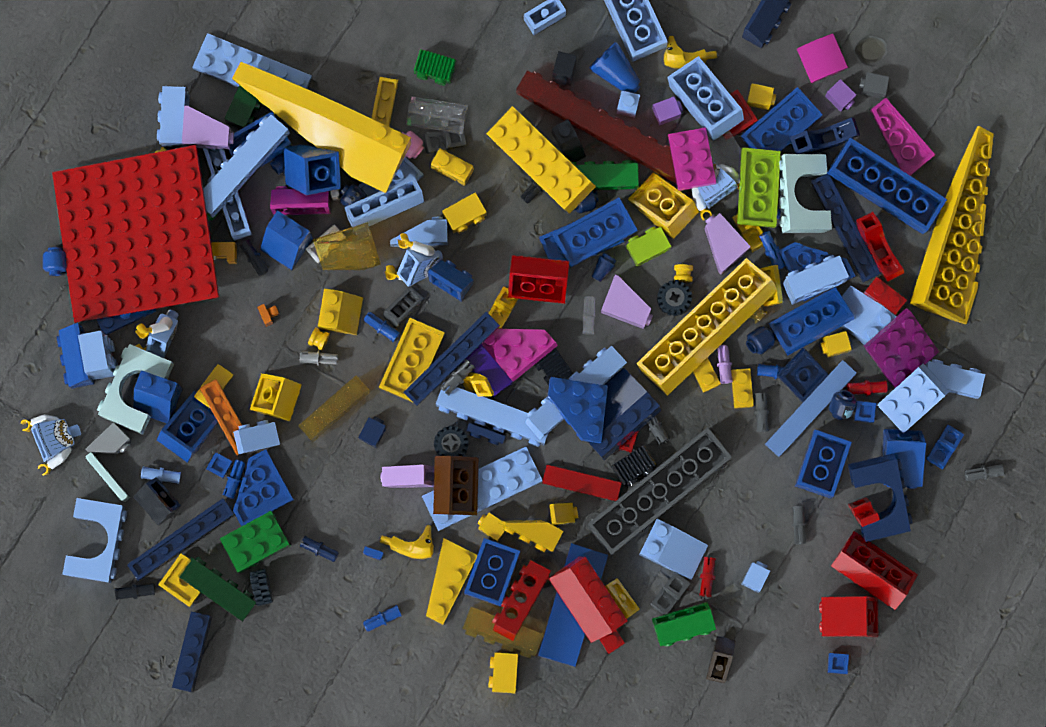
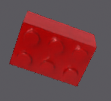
(538, 279)

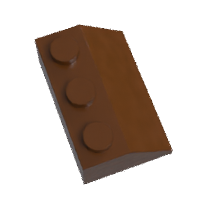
(456, 485)

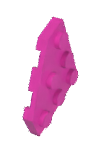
(518, 349)

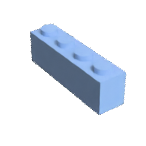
(385, 205)

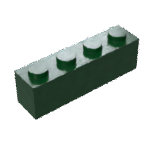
(216, 588)

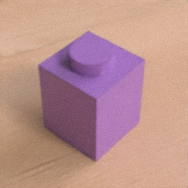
(841, 96)
(667, 110)

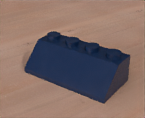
(764, 20)

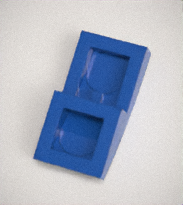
(945, 446)

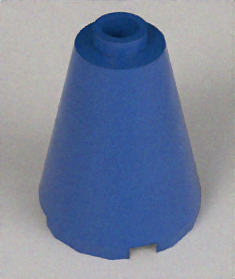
(616, 69)

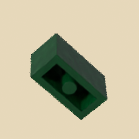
(242, 109)

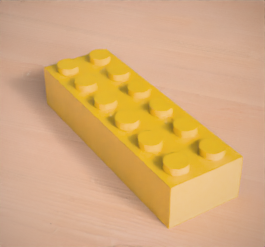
(541, 160)

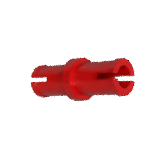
(867, 387)
(707, 577)

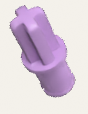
(724, 364)

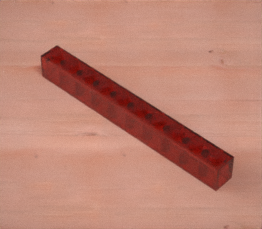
(597, 123)

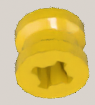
(683, 273)
(318, 338)

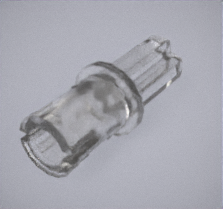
(589, 315)

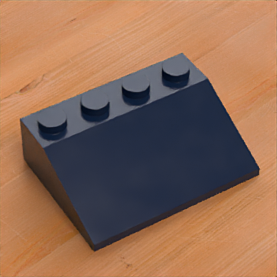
(626, 412)

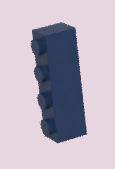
(192, 652)

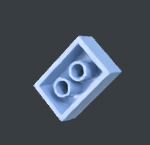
(171, 116)
(815, 279)
(97, 355)
(913, 398)

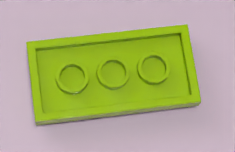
(758, 187)

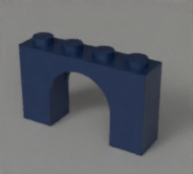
(883, 470)

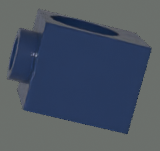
(372, 431)

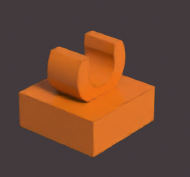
(267, 314)

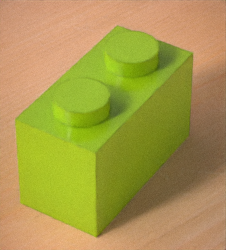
(648, 246)

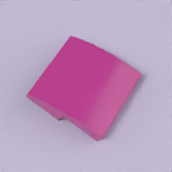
(822, 58)

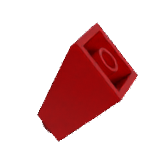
(849, 616)

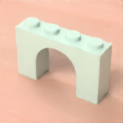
(793, 216)
(133, 361)

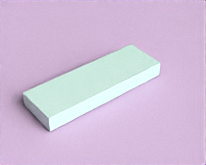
(108, 478)

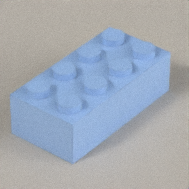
(637, 27)
(705, 98)

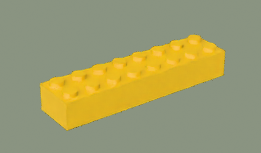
(707, 326)

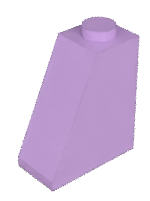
(204, 131)
(724, 242)
(626, 305)
(407, 476)

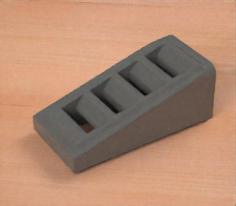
(396, 322)

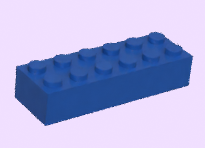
(886, 186)

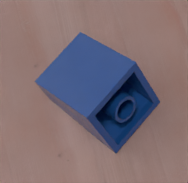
(311, 169)
(285, 240)
(156, 396)
(910, 449)

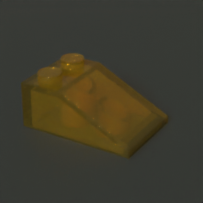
(347, 249)

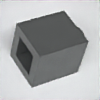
(874, 85)

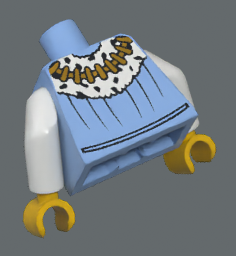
(726, 181)
(416, 261)
(160, 333)
(52, 438)

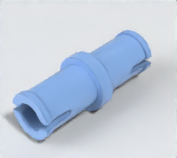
(161, 474)

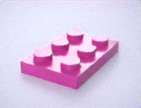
(692, 159)

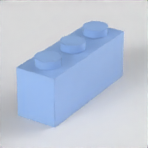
(958, 380)

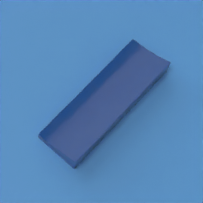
(563, 634)

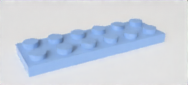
(222, 58)
(495, 483)

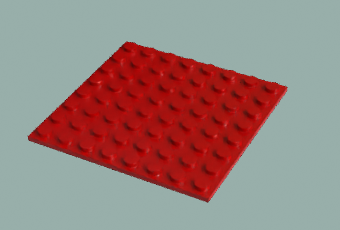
(135, 234)

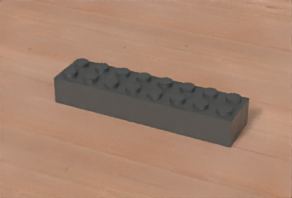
(659, 491)

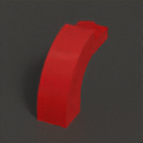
(874, 238)

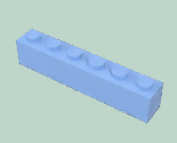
(243, 164)
(233, 208)
(596, 372)
(488, 412)

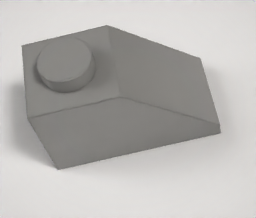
(111, 441)

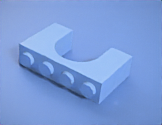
(111, 518)

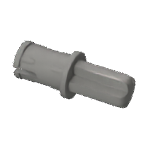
(318, 357)

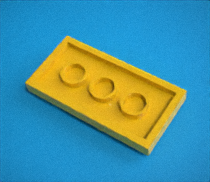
(412, 357)

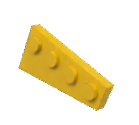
(450, 576)

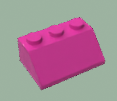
(296, 203)

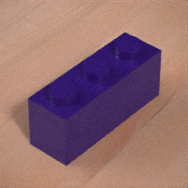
(488, 367)

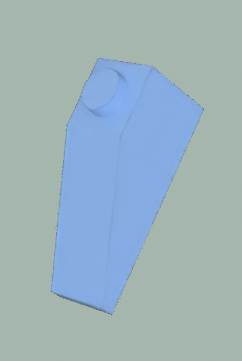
(429, 232)

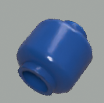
(54, 261)

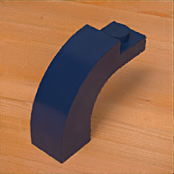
(826, 138)

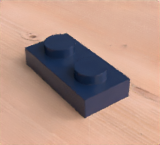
(478, 431)

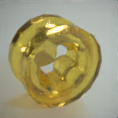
(758, 315)

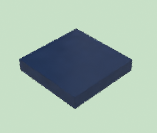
(802, 375)

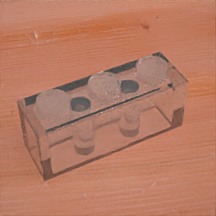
(437, 115)

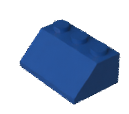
(72, 357)

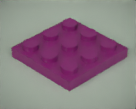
(901, 348)

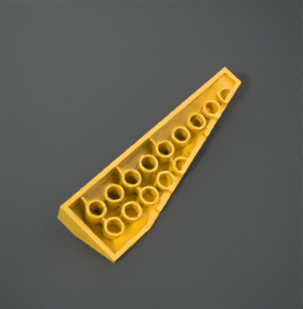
(365, 147)
(951, 260)

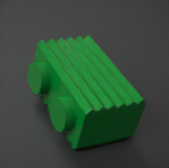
(434, 67)

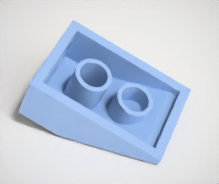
(868, 315)
(673, 549)

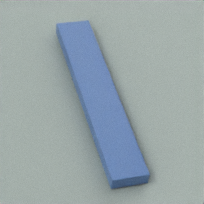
(810, 408)

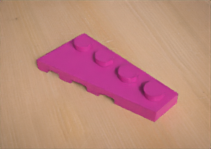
(901, 138)

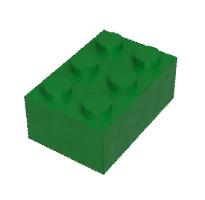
(255, 542)

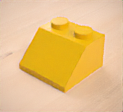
(340, 312)
(275, 396)

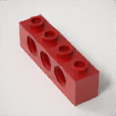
(510, 627)

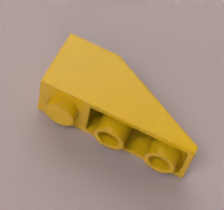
(537, 531)

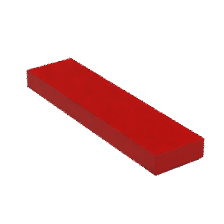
(581, 483)

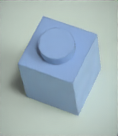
(628, 104)
(756, 576)

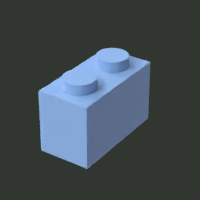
(544, 15)
(256, 437)

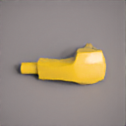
(677, 58)
(419, 549)

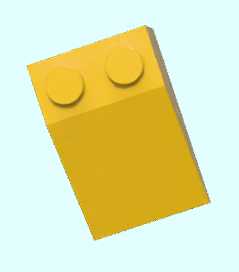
(664, 205)

